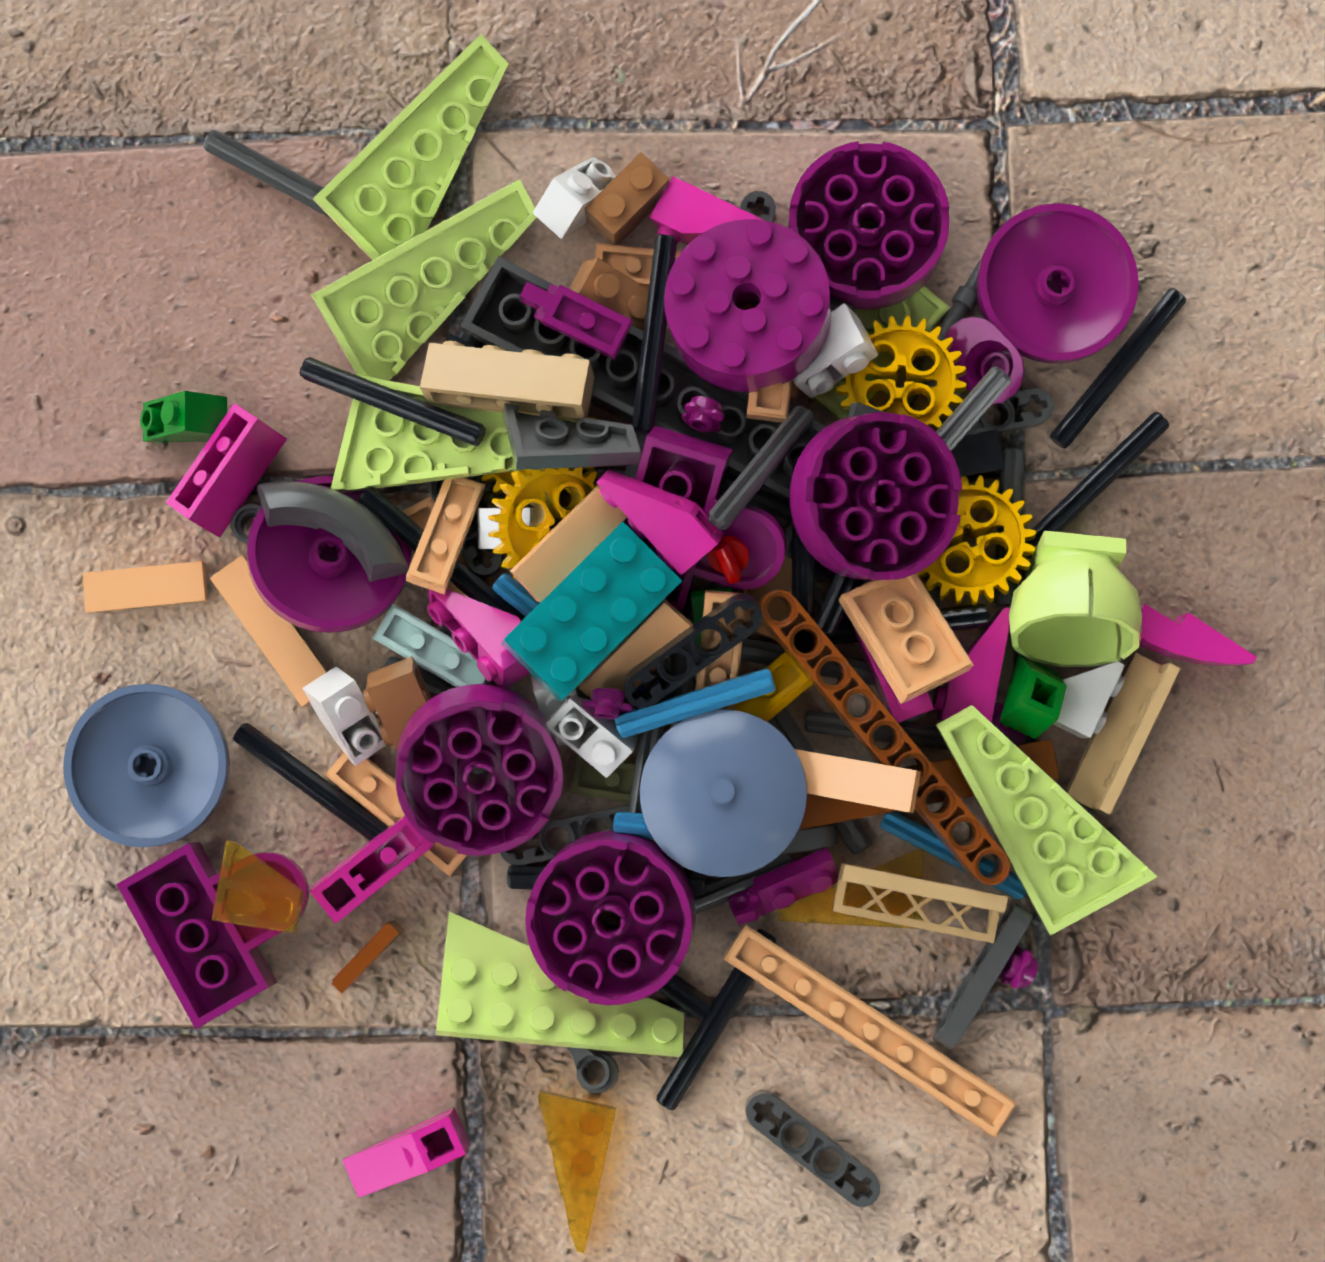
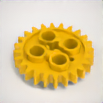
(905, 345)
(515, 535)
(982, 572)

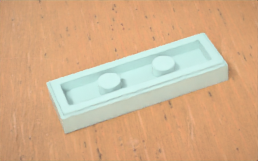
(429, 648)

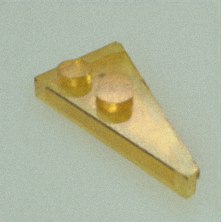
(819, 906)
(579, 1144)

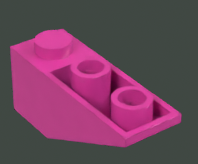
(668, 521)
(479, 631)
(408, 1153)

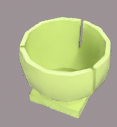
(1076, 603)

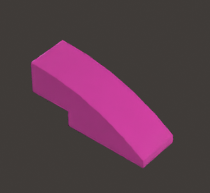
(1190, 640)

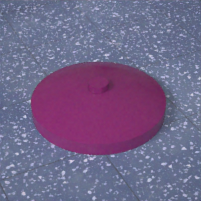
(1058, 282)
(315, 577)

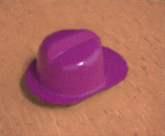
(982, 349)

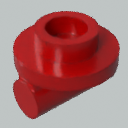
(729, 558)

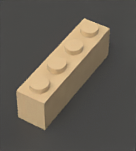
(492, 376)

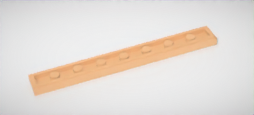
(869, 1030)

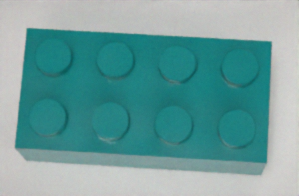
(591, 612)

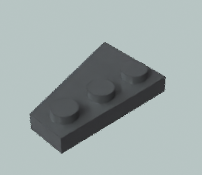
(559, 443)

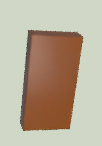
(367, 956)

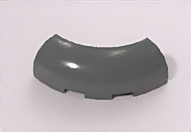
(339, 514)

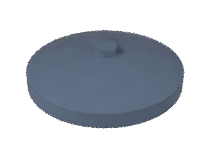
(146, 765)
(723, 793)

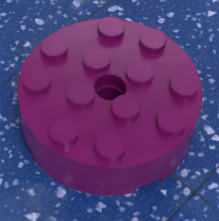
(880, 186)
(742, 266)
(837, 488)
(485, 730)
(603, 959)

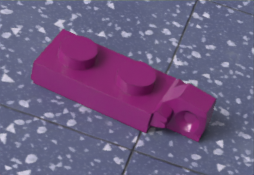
(578, 318)
(784, 886)

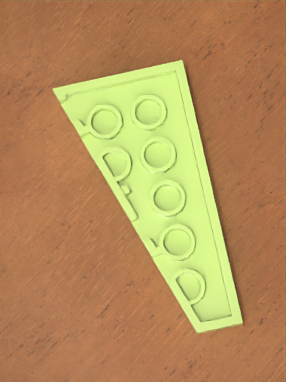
(407, 168)
(408, 292)
(393, 451)
(1052, 842)
(501, 994)

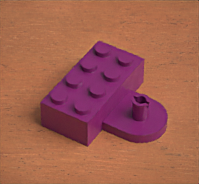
(697, 473)
(205, 960)

